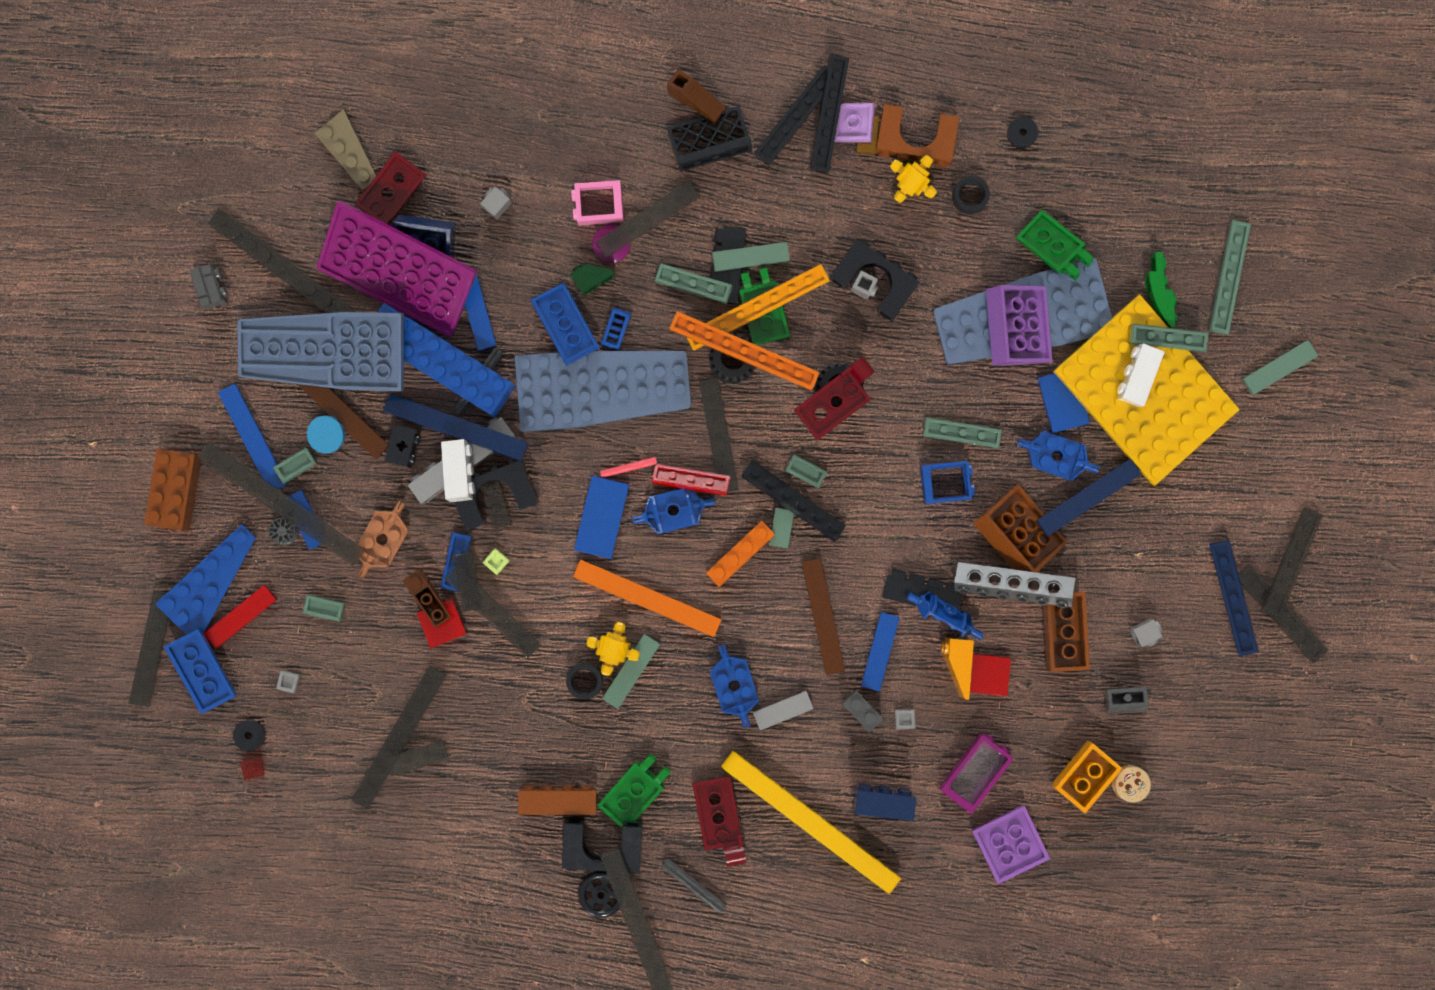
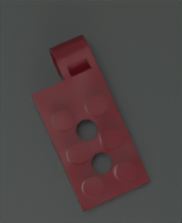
(372, 198)
(844, 386)
(723, 834)

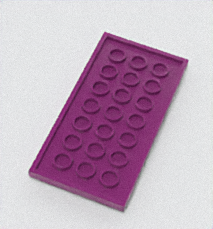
(396, 269)

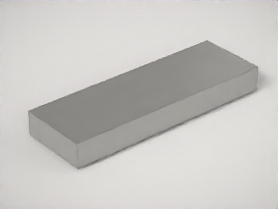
(783, 710)

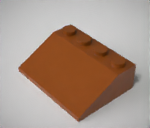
(1015, 534)

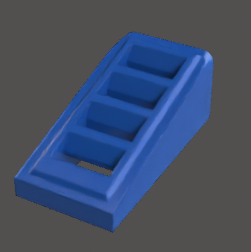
(621, 312)

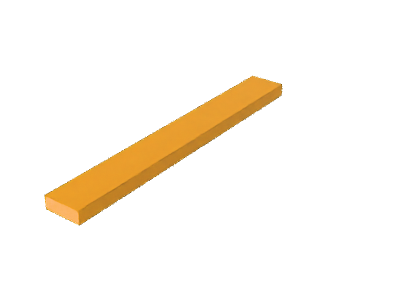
(768, 301)

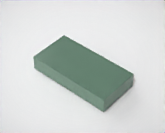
(294, 465)
(806, 471)
(781, 528)
(324, 608)

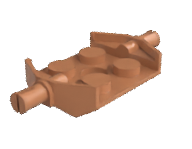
(382, 523)

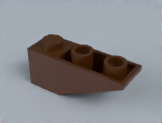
(694, 95)
(427, 597)

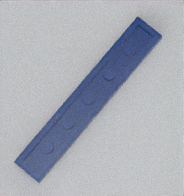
(251, 434)

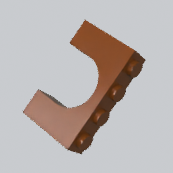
(891, 143)

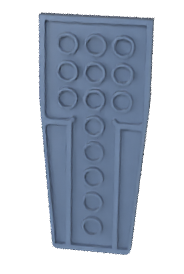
(1074, 312)
(325, 350)
(599, 388)

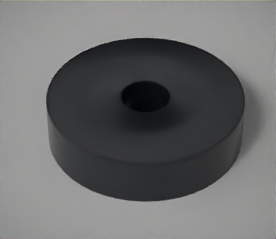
(1025, 124)
(240, 735)

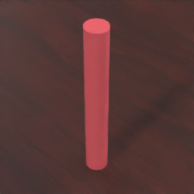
(628, 467)

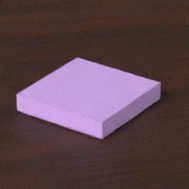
(855, 122)

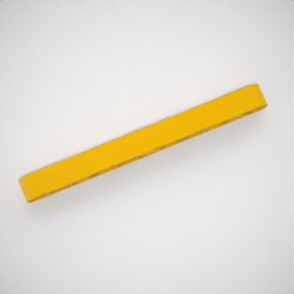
(811, 822)

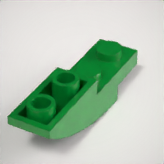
(1161, 300)

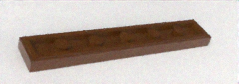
(348, 418)
(823, 616)

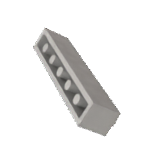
(431, 483)

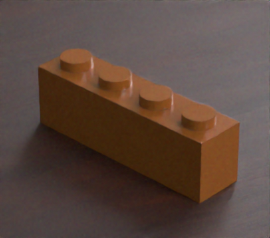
(557, 801)

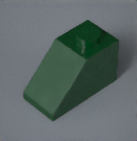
(590, 277)

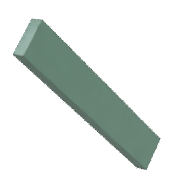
(1229, 277)

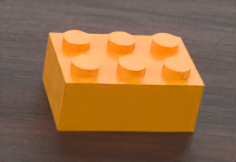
(1086, 776)

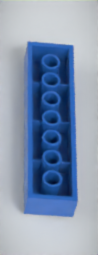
(453, 367)

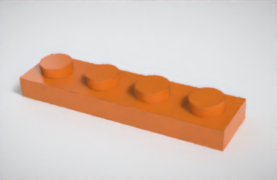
(740, 553)

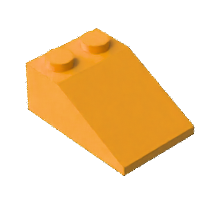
(958, 657)

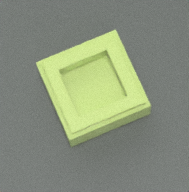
(496, 561)

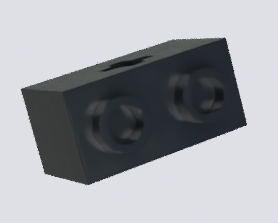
(400, 436)

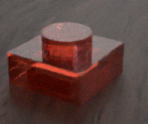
(252, 768)

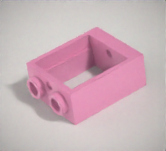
(598, 219)

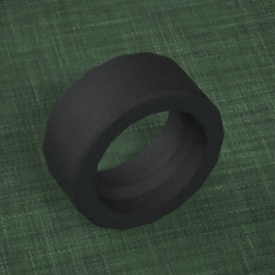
(975, 181)
(570, 679)

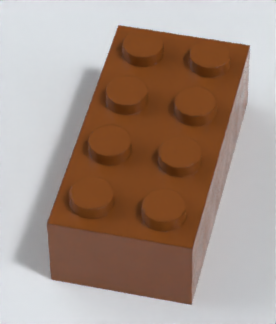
(172, 490)
(1067, 636)

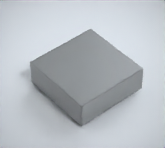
(288, 681)
(904, 719)

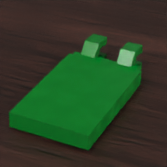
(1054, 245)
(771, 325)
(634, 792)

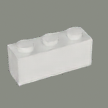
(1140, 375)
(457, 470)

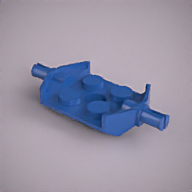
(1072, 460)
(661, 521)
(945, 612)
(738, 701)

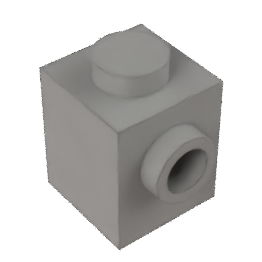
(496, 202)
(865, 285)
(1146, 633)

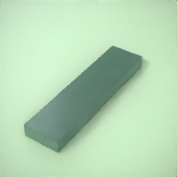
(750, 256)
(693, 283)
(1168, 338)
(1279, 367)
(962, 432)
(630, 672)

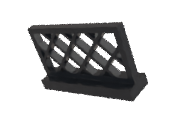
(715, 152)

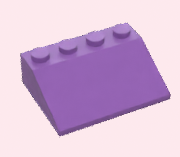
(1019, 325)

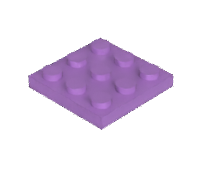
(1010, 844)

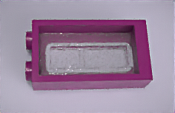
(976, 772)

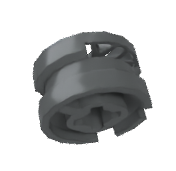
(283, 532)

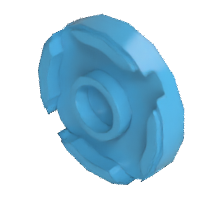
(326, 434)

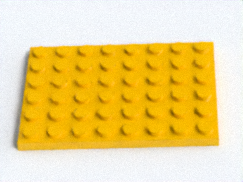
(1180, 408)

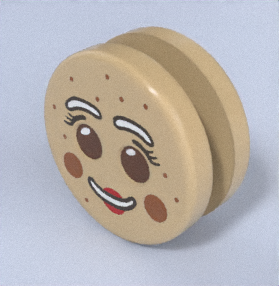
(1131, 784)

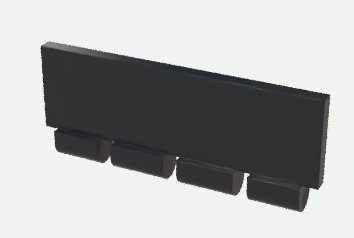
(730, 239)
(898, 588)

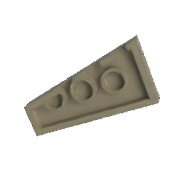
(345, 146)

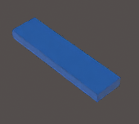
(479, 318)
(880, 651)

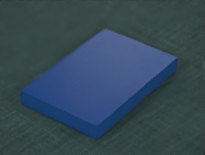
(1061, 405)

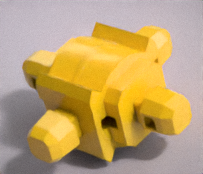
(913, 178)
(613, 648)

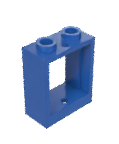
(927, 491)

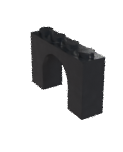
(862, 256)
(513, 475)
(577, 855)

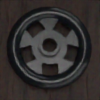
(588, 904)

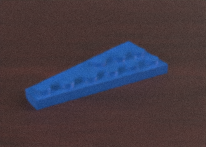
(200, 592)

